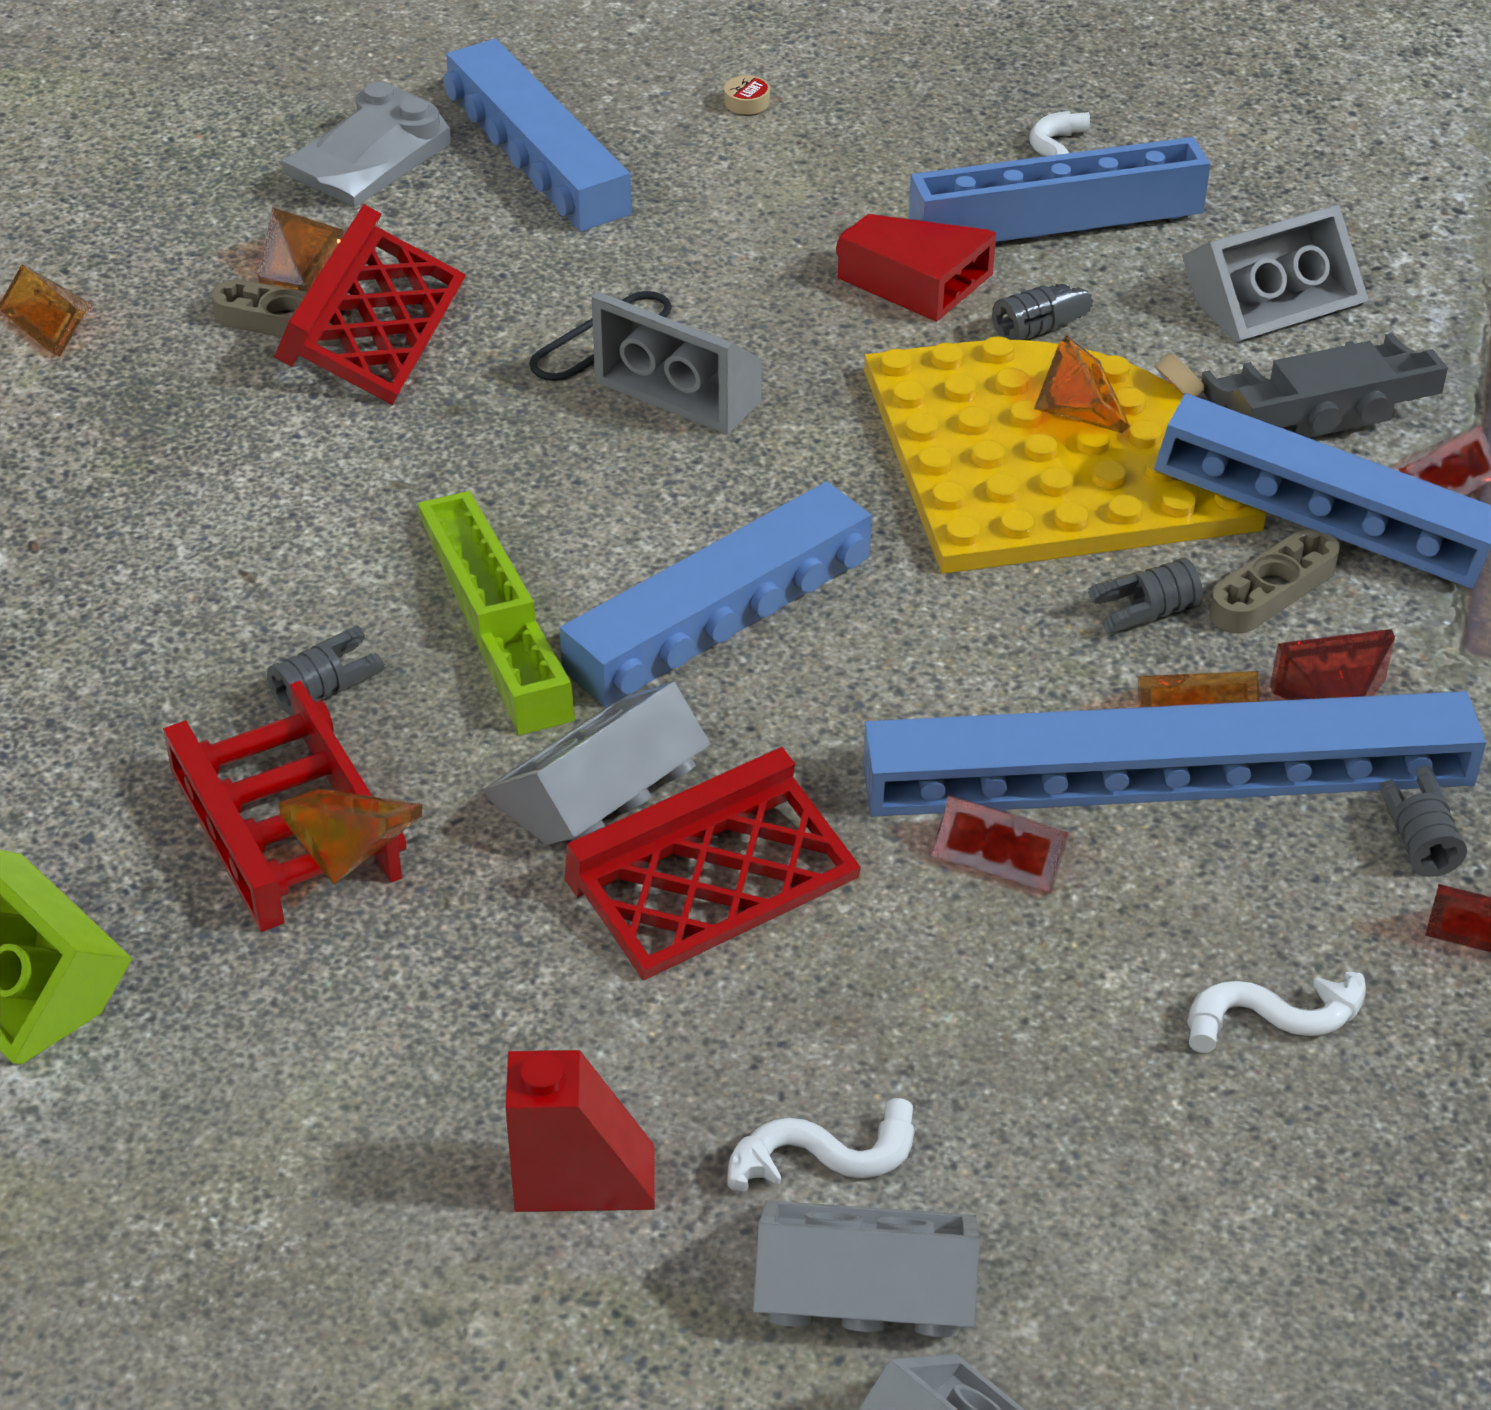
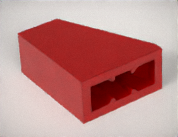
(916, 261)
(573, 1138)

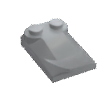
(371, 146)

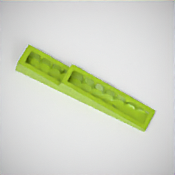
(498, 613)

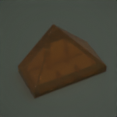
(296, 250)
(44, 309)
(1080, 389)
(1198, 689)
(345, 827)

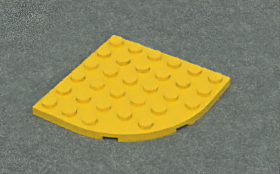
(1025, 483)

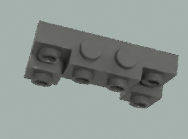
(1331, 387)

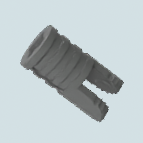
(1039, 310)
(1151, 594)
(322, 670)
(1426, 825)

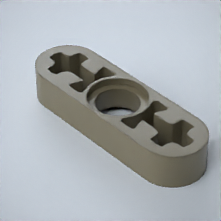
(252, 305)
(1267, 599)

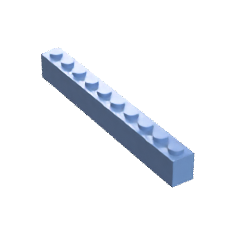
(1170, 752)

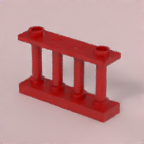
(219, 802)

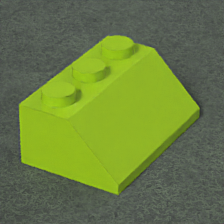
(52, 962)

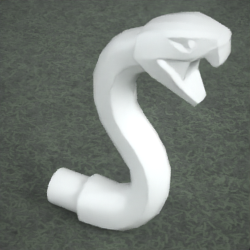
(1057, 125)
(1340, 999)
(753, 1159)

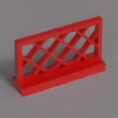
(341, 278)
(676, 828)

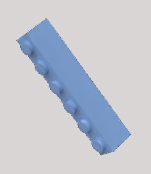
(539, 135)
(1067, 190)
(1327, 490)
(714, 593)

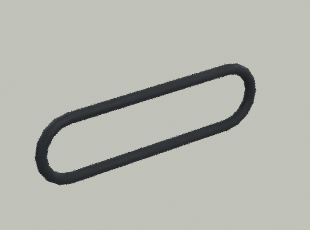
(580, 329)

